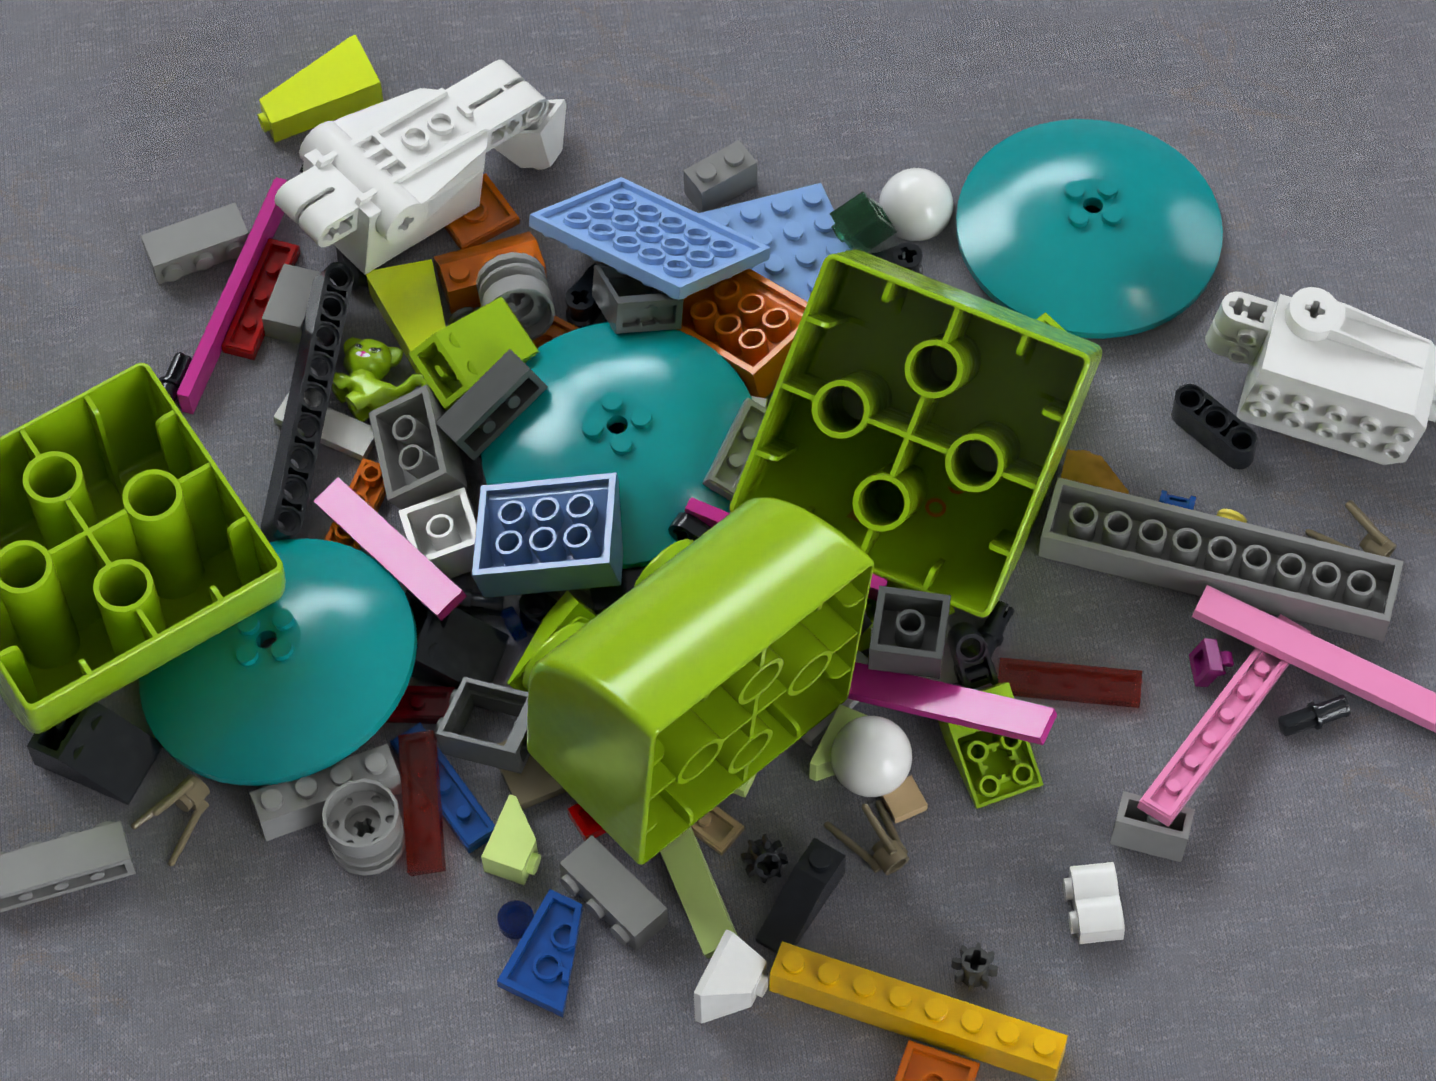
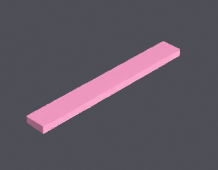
(1317, 657)
(1213, 734)

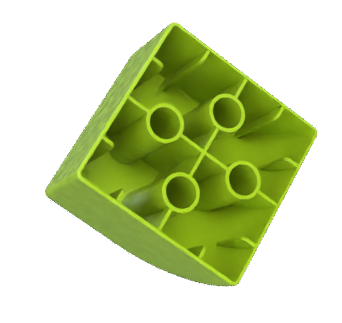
(916, 392)
(116, 548)
(699, 671)

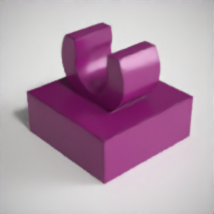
(1209, 662)

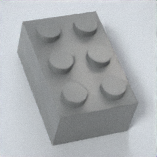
(414, 451)

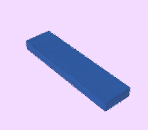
(458, 804)

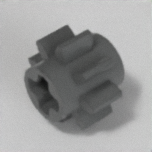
(977, 977)

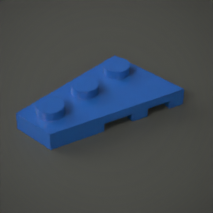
(545, 955)

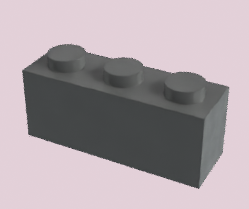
(491, 404)

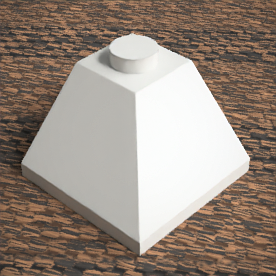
(539, 143)
(730, 980)

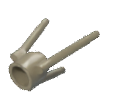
(1374, 542)
(186, 796)
(889, 851)

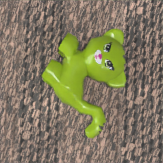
(367, 364)

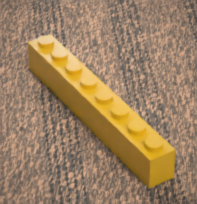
(917, 1013)

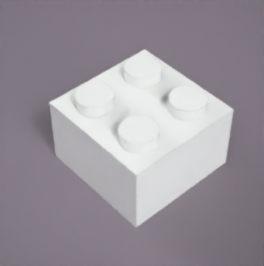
(443, 531)

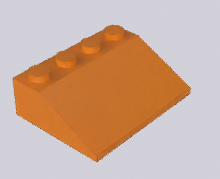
(747, 324)

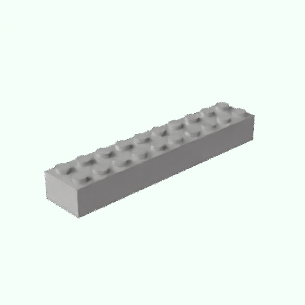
(1198, 549)

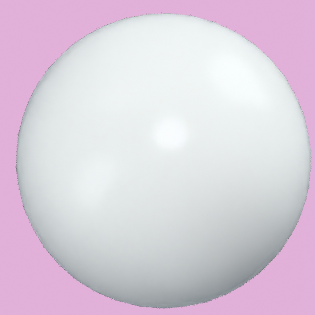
(917, 204)
(871, 756)

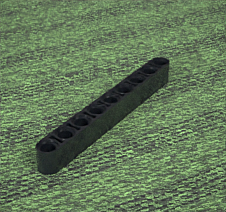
(297, 412)

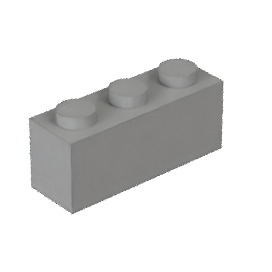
(195, 243)
(613, 893)

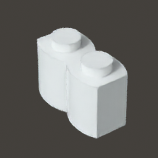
(1095, 903)

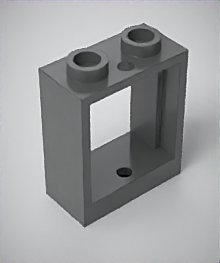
(633, 306)
(493, 697)

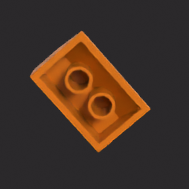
(461, 267)

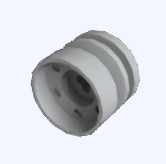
(524, 288)
(364, 827)

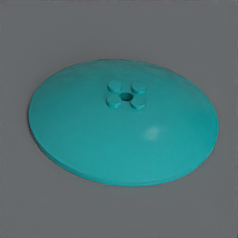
(1090, 272)
(676, 410)
(309, 697)

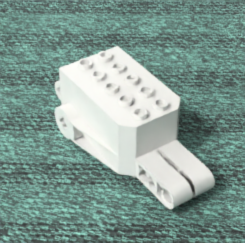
(405, 164)
(1329, 372)

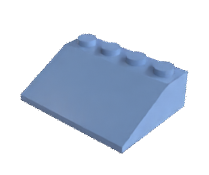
(548, 535)

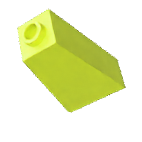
(321, 92)
(408, 302)

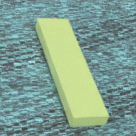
(697, 891)

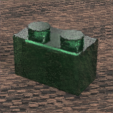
(862, 223)

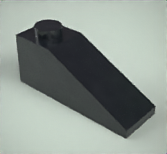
(802, 895)

